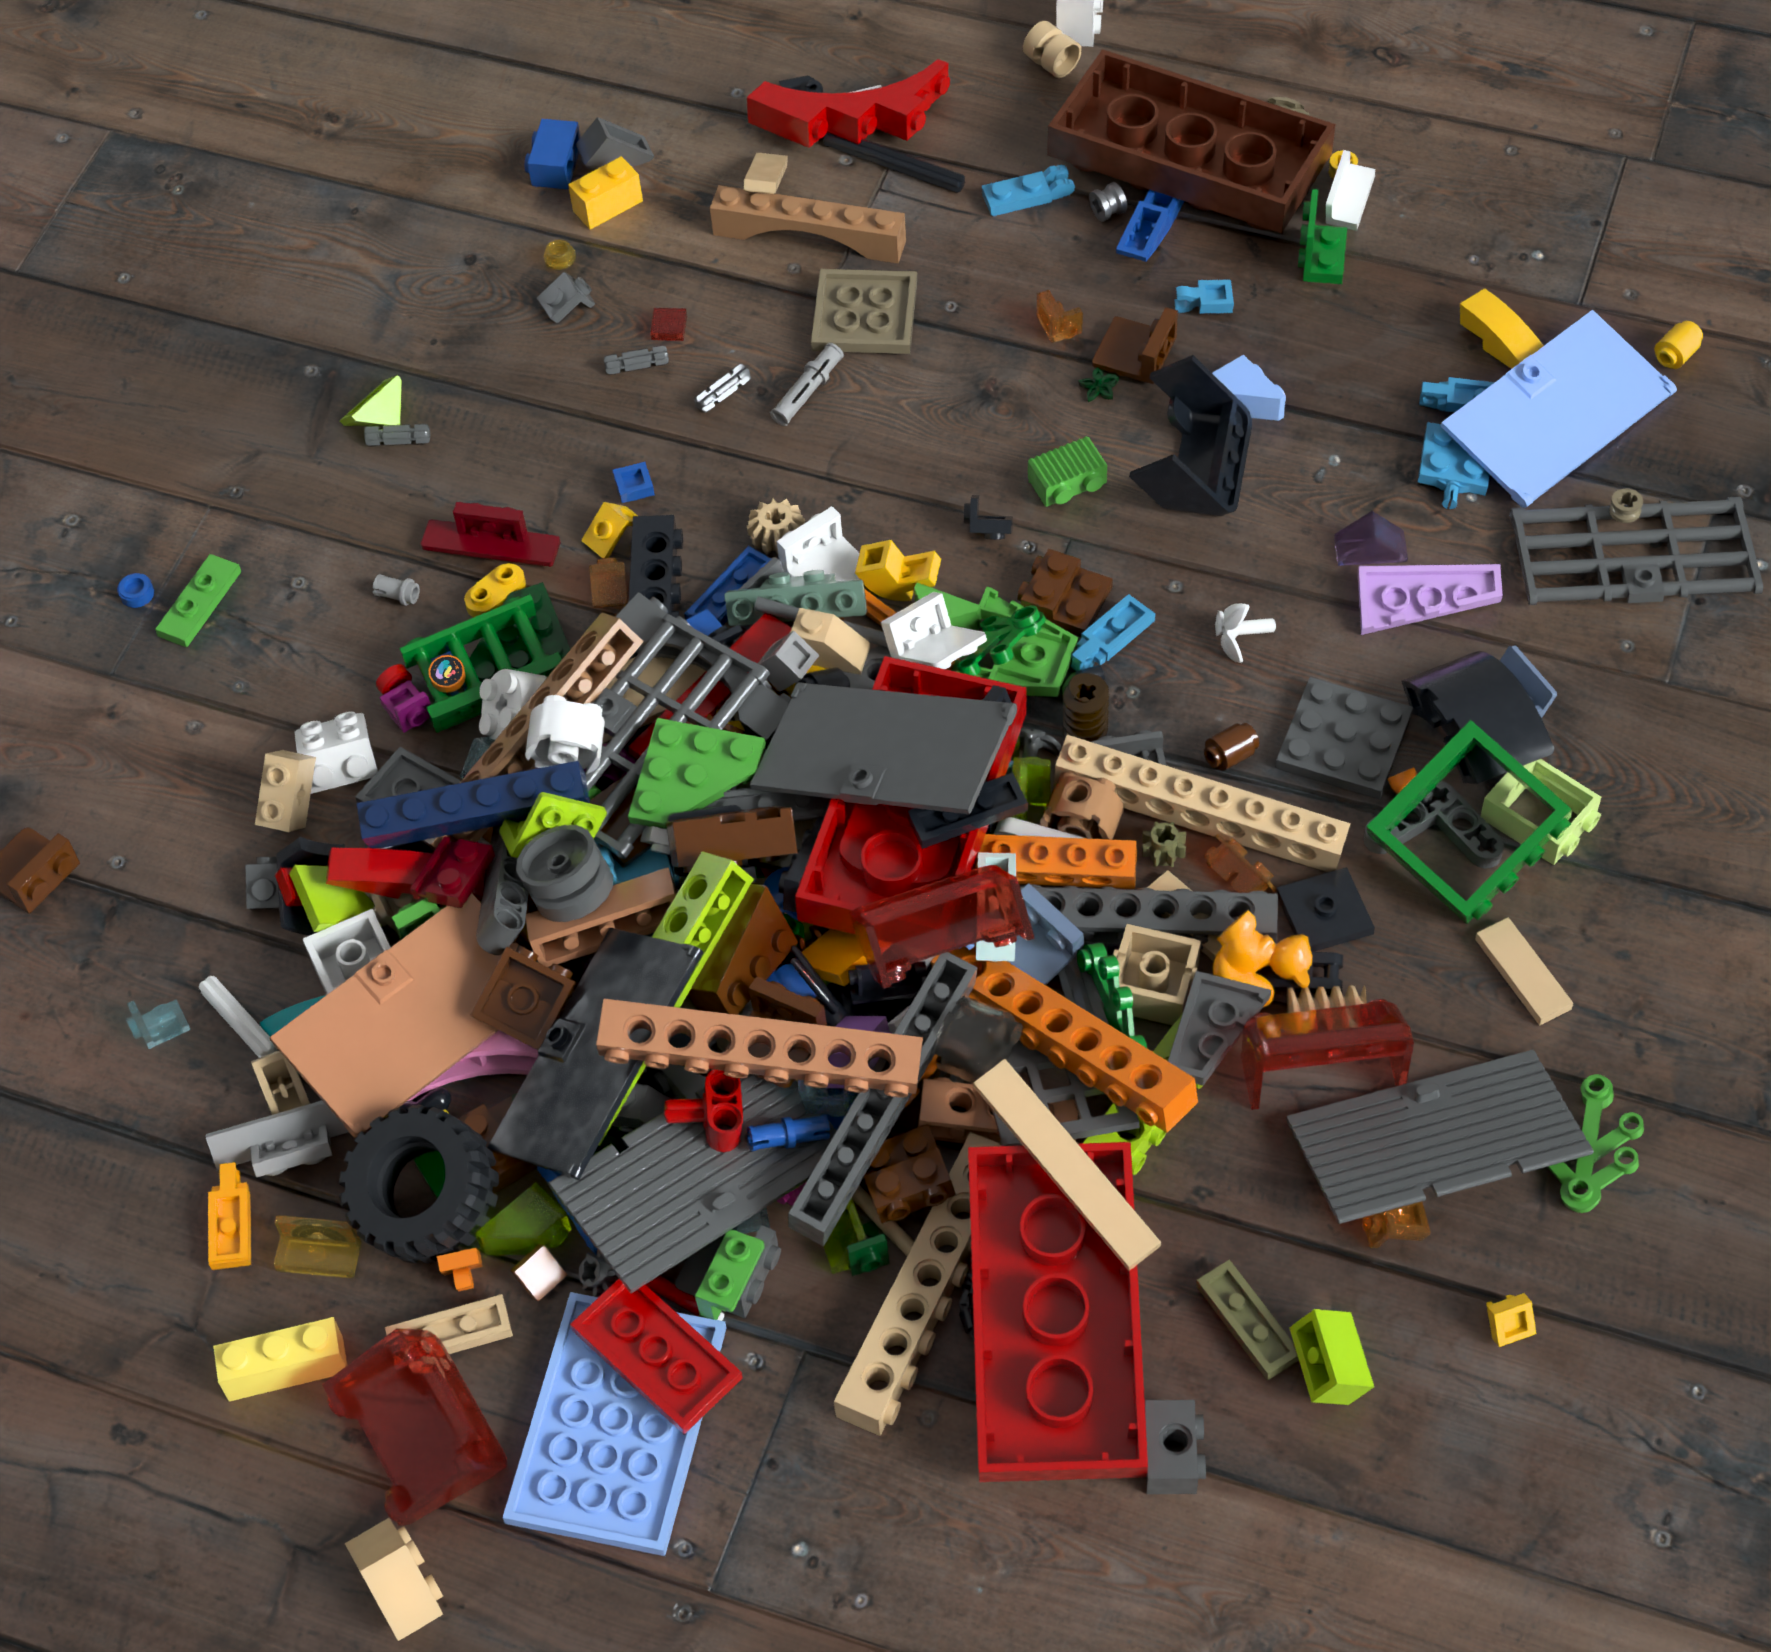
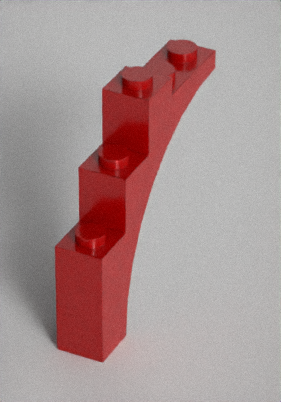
(850, 115)

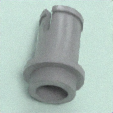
(405, 591)

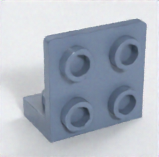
(1054, 941)

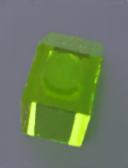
(524, 1224)

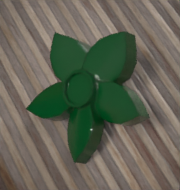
(1099, 384)

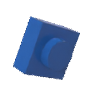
(633, 482)

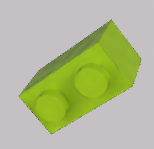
(1331, 1357)

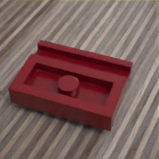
(452, 872)

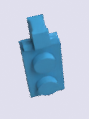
(1451, 394)
(1111, 633)

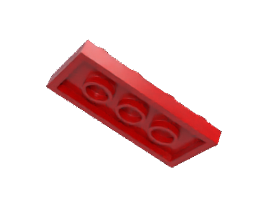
(657, 1353)

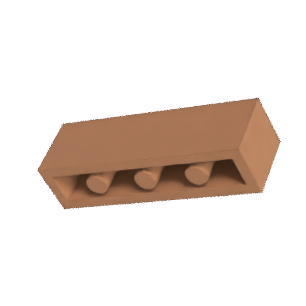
(630, 907)

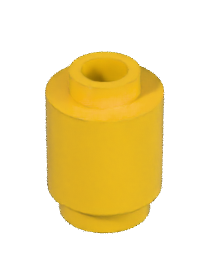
(1678, 344)

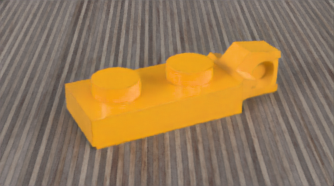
(229, 1221)

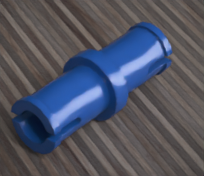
(788, 1132)

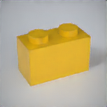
(605, 192)

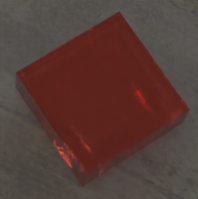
(668, 324)

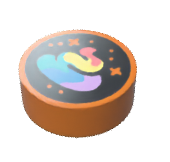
(447, 673)

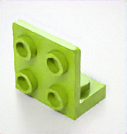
(547, 813)

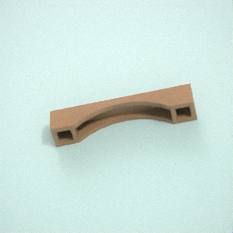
(868, 231)

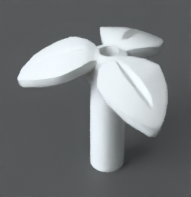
(1232, 624)

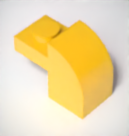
(893, 574)

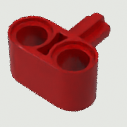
(712, 1111)

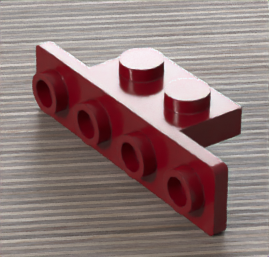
(490, 534)

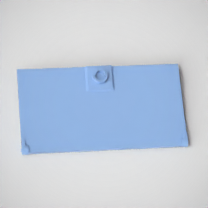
(1558, 408)

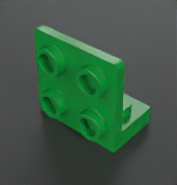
(1324, 249)

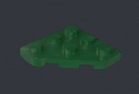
(545, 626)

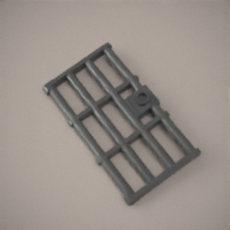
(1642, 573)
(625, 718)

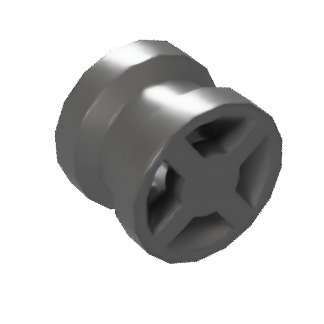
(1108, 201)

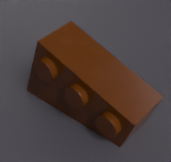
(733, 835)
(748, 949)

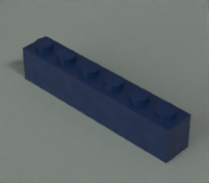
(466, 805)

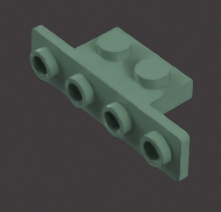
(811, 591)

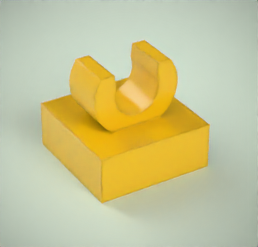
(1511, 1319)

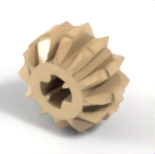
(772, 522)

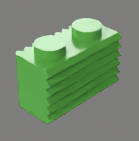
(1067, 472)

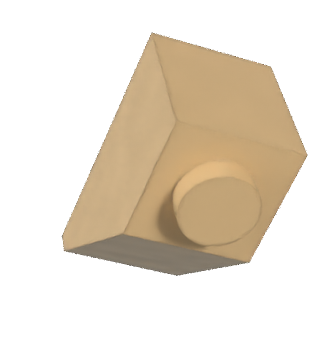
(833, 641)

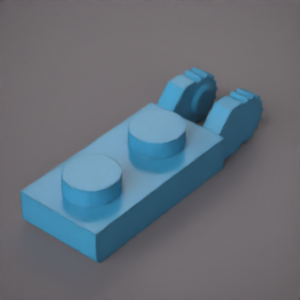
(1027, 190)

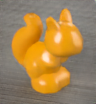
(1248, 951)

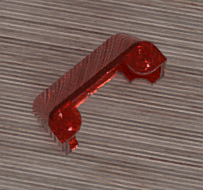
(417, 1422)

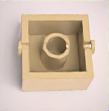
(1157, 971)

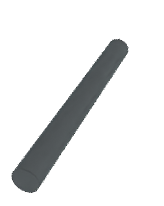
(790, 612)

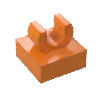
(460, 1266)

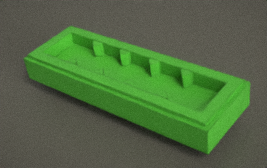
(198, 600)

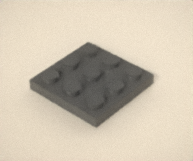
(1344, 738)

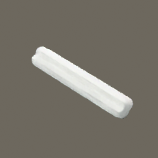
(237, 1016)

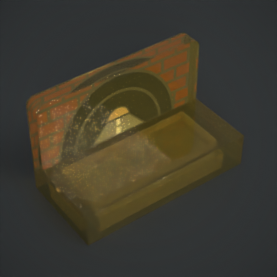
(316, 1246)

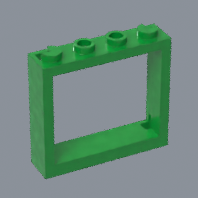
(1425, 781)

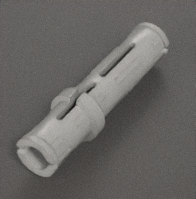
(827, 359)

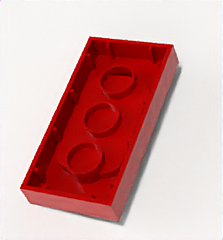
(872, 849)

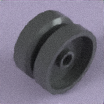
(565, 873)

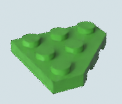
(691, 769)

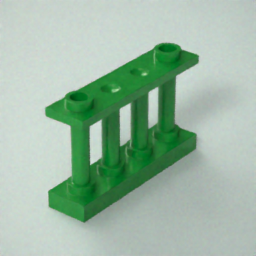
(455, 709)

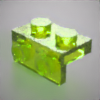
(1034, 780)

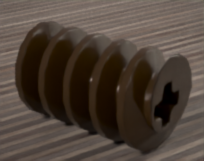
(1086, 707)

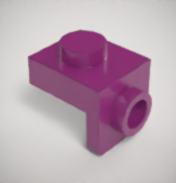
(406, 706)

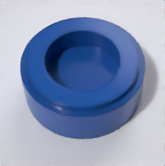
(135, 590)

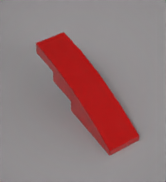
(380, 870)

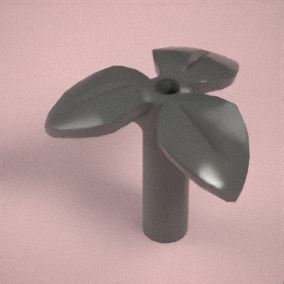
(1036, 739)

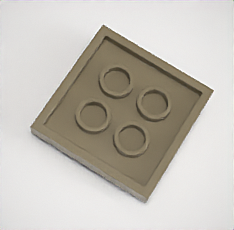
(865, 310)

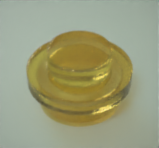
(559, 255)

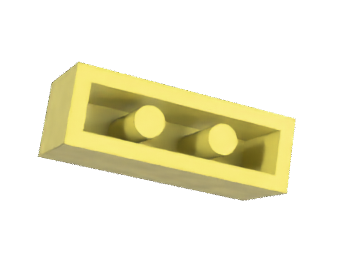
(280, 1359)

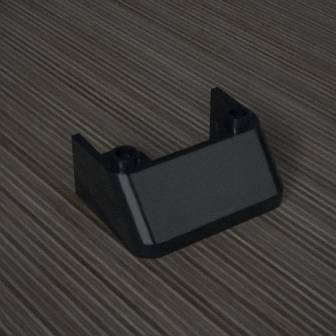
(1212, 445)

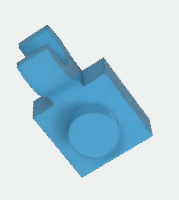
(1209, 295)

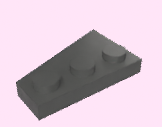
(1213, 1022)

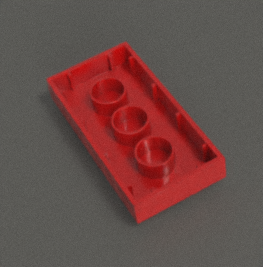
(1052, 1326)

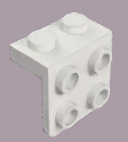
(819, 547)
(926, 636)
(340, 750)

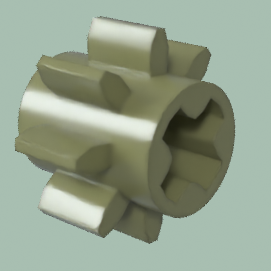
(1163, 844)

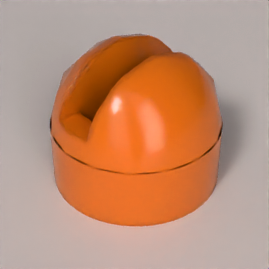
(1400, 780)

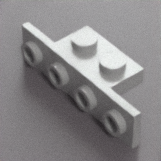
(278, 1140)

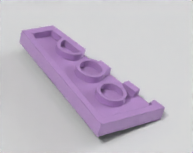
(1421, 592)

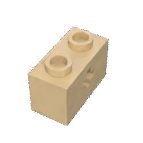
(285, 790)

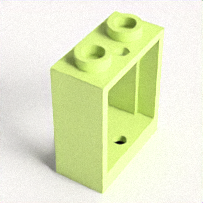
(1575, 795)

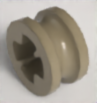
(1626, 514)

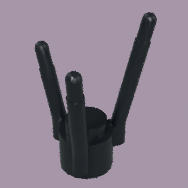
(833, 1007)

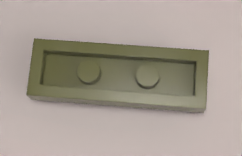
(1248, 1319)

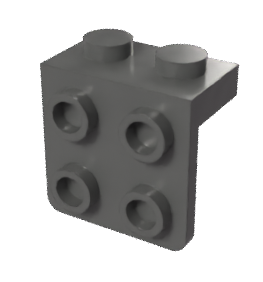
(699, 1263)

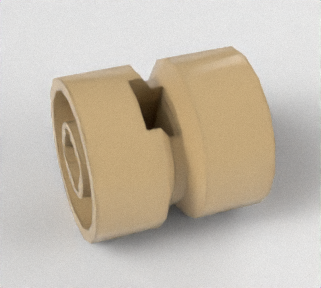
(1052, 49)

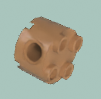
(1083, 807)

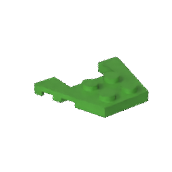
(1038, 660)

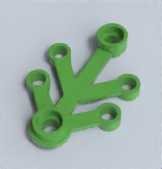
(1583, 1177)

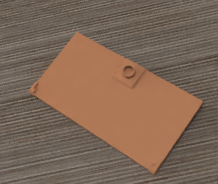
(395, 1020)

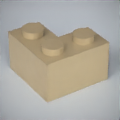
(391, 1571)

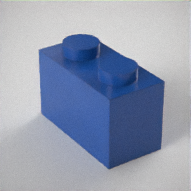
(553, 154)

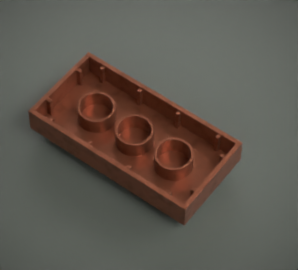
(1191, 141)

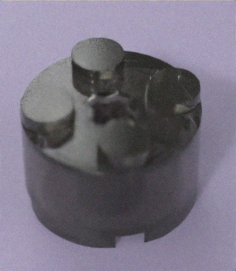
(975, 1039)

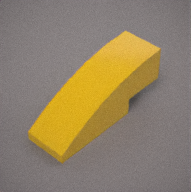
(1501, 329)

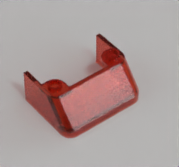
(939, 919)
(1323, 1039)

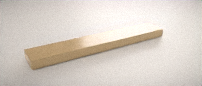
(1067, 1164)

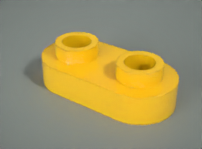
(495, 588)

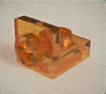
(1055, 321)
(608, 583)
(1399, 1223)

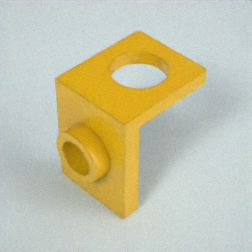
(608, 528)

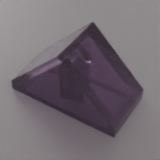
(1370, 542)

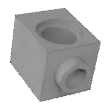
(788, 660)

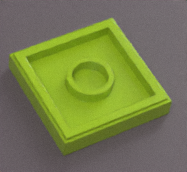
(323, 902)

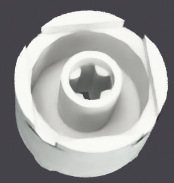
(504, 698)
(565, 733)

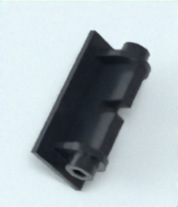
(867, 991)

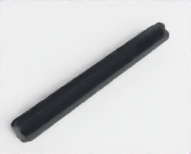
(899, 162)

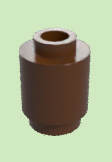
(1231, 746)

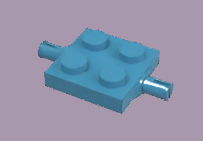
(1449, 466)

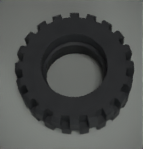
(383, 1155)

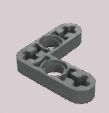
(1443, 815)

